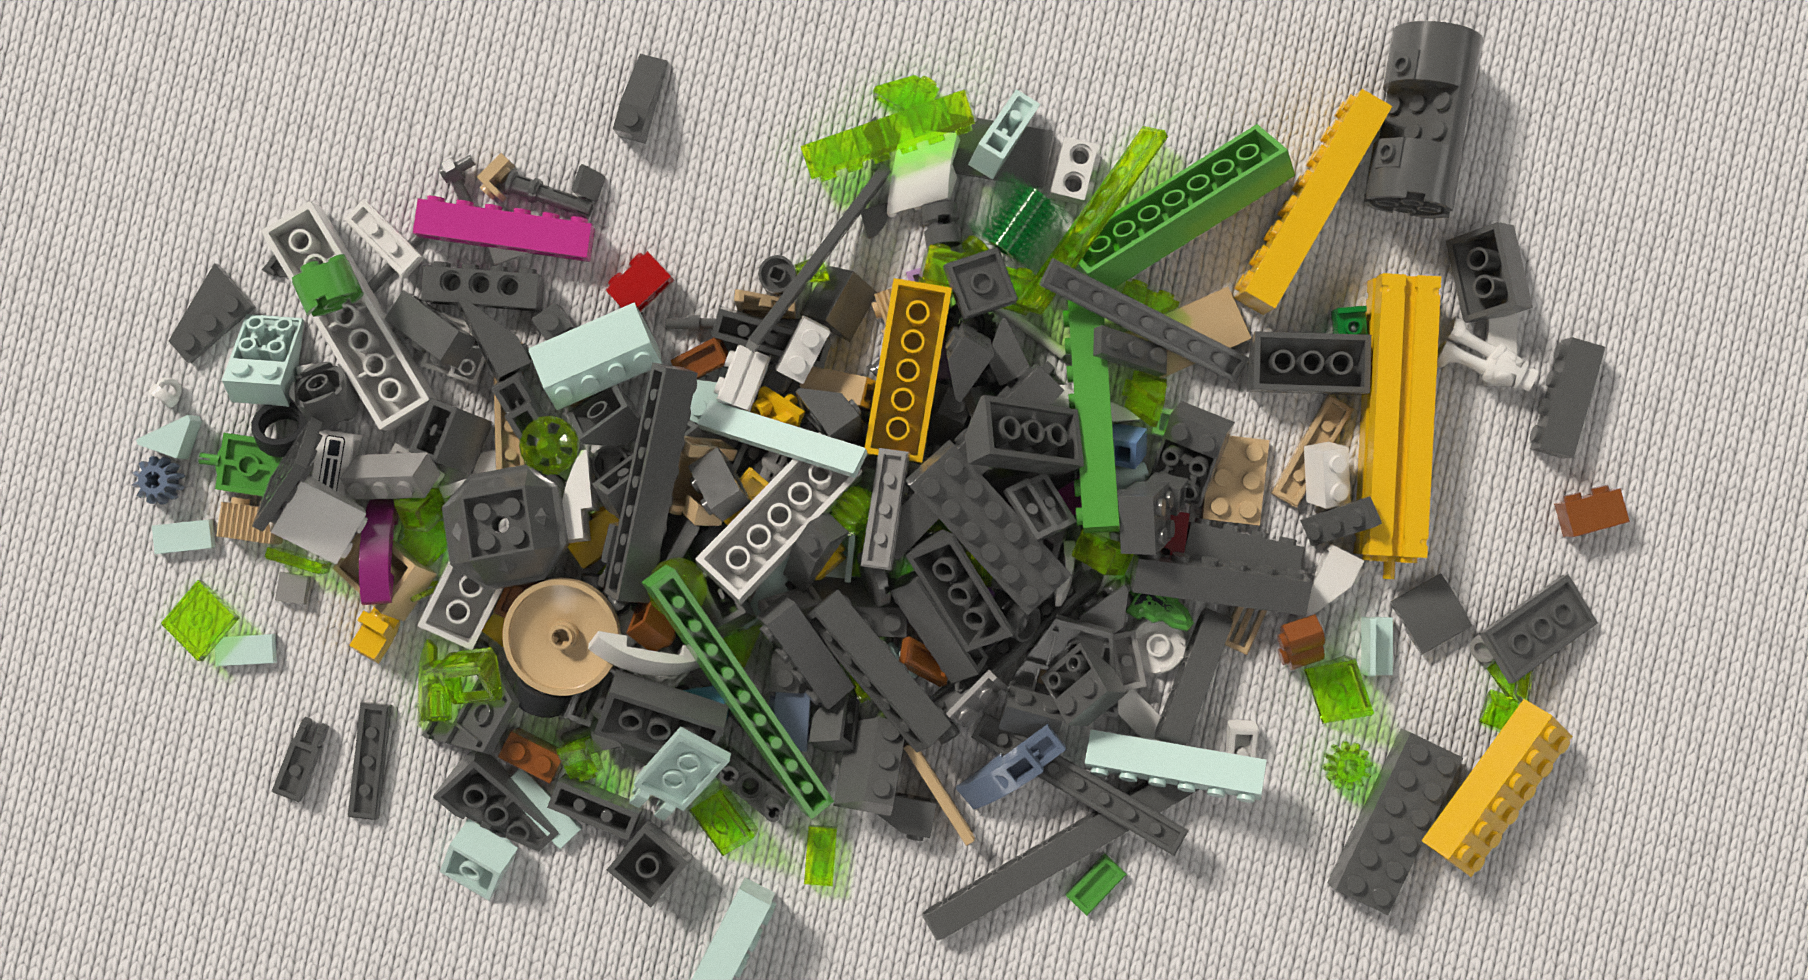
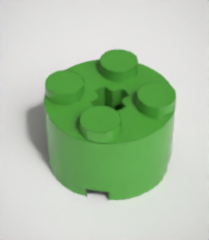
(326, 286)

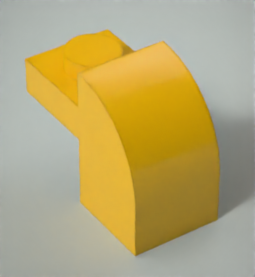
(374, 634)

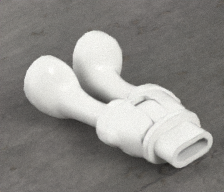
(1500, 366)

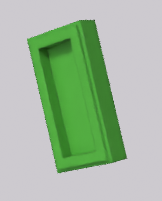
(1095, 884)

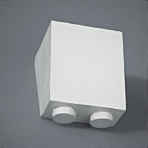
(320, 520)

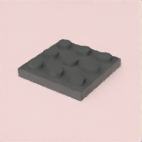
(291, 470)

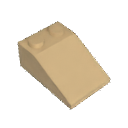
(408, 574)

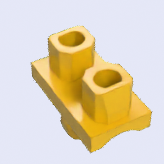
(777, 407)

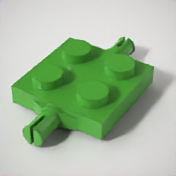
(241, 465)

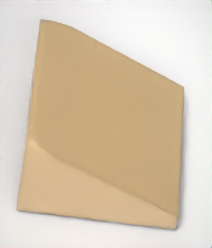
(697, 514)

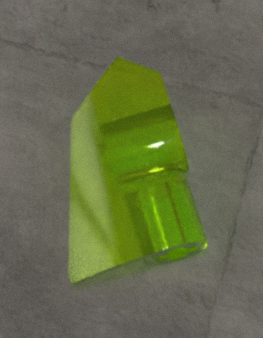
(432, 701)

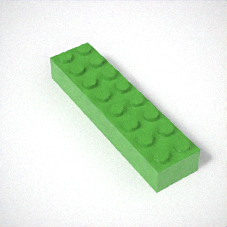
(1187, 206)

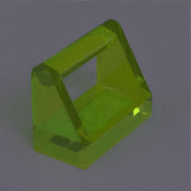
(469, 663)

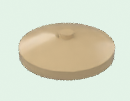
(551, 632)

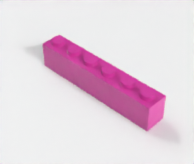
(504, 229)

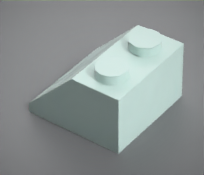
(478, 859)

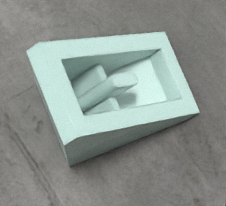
(174, 438)

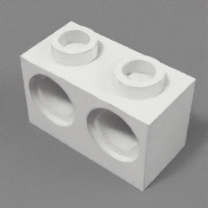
(1068, 169)

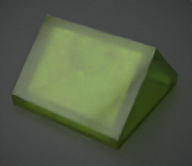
(1339, 690)
(724, 820)

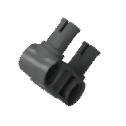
(766, 797)

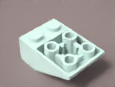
(264, 360)

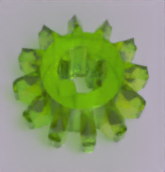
(853, 509)
(1337, 766)

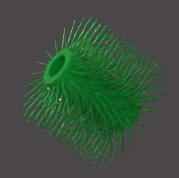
(1019, 222)

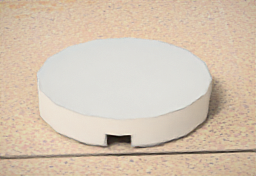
(1159, 646)

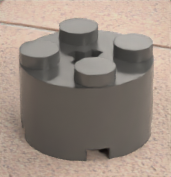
(325, 394)

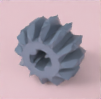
(149, 478)

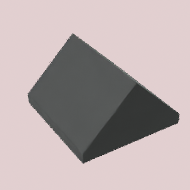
(840, 302)

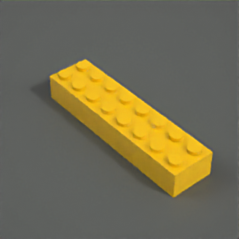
(1312, 202)

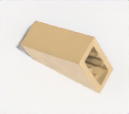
(851, 386)

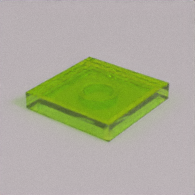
(200, 620)

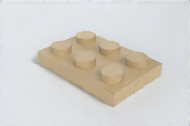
(1238, 483)

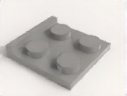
(980, 694)

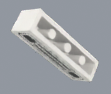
(333, 457)

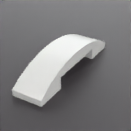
(614, 650)

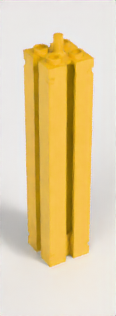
(1399, 417)

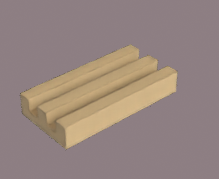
(1252, 633)

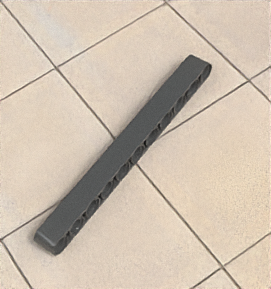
(1038, 863)

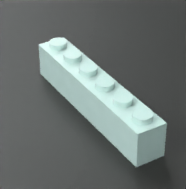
(1176, 765)

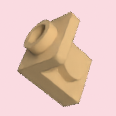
(493, 174)

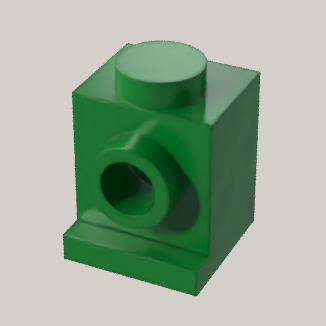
(1343, 316)

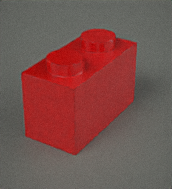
(640, 282)

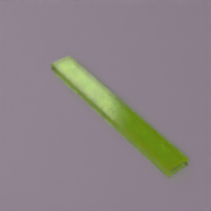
(1096, 213)

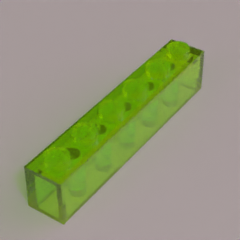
(889, 134)

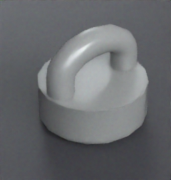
(1480, 650)

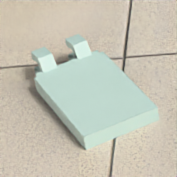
(678, 772)

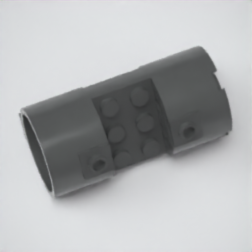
(1422, 137)

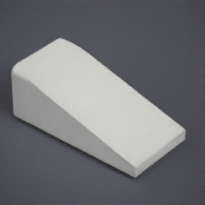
(1242, 737)

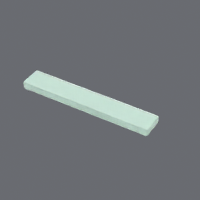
(783, 438)

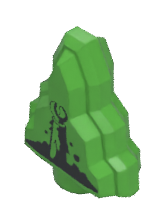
(1159, 609)

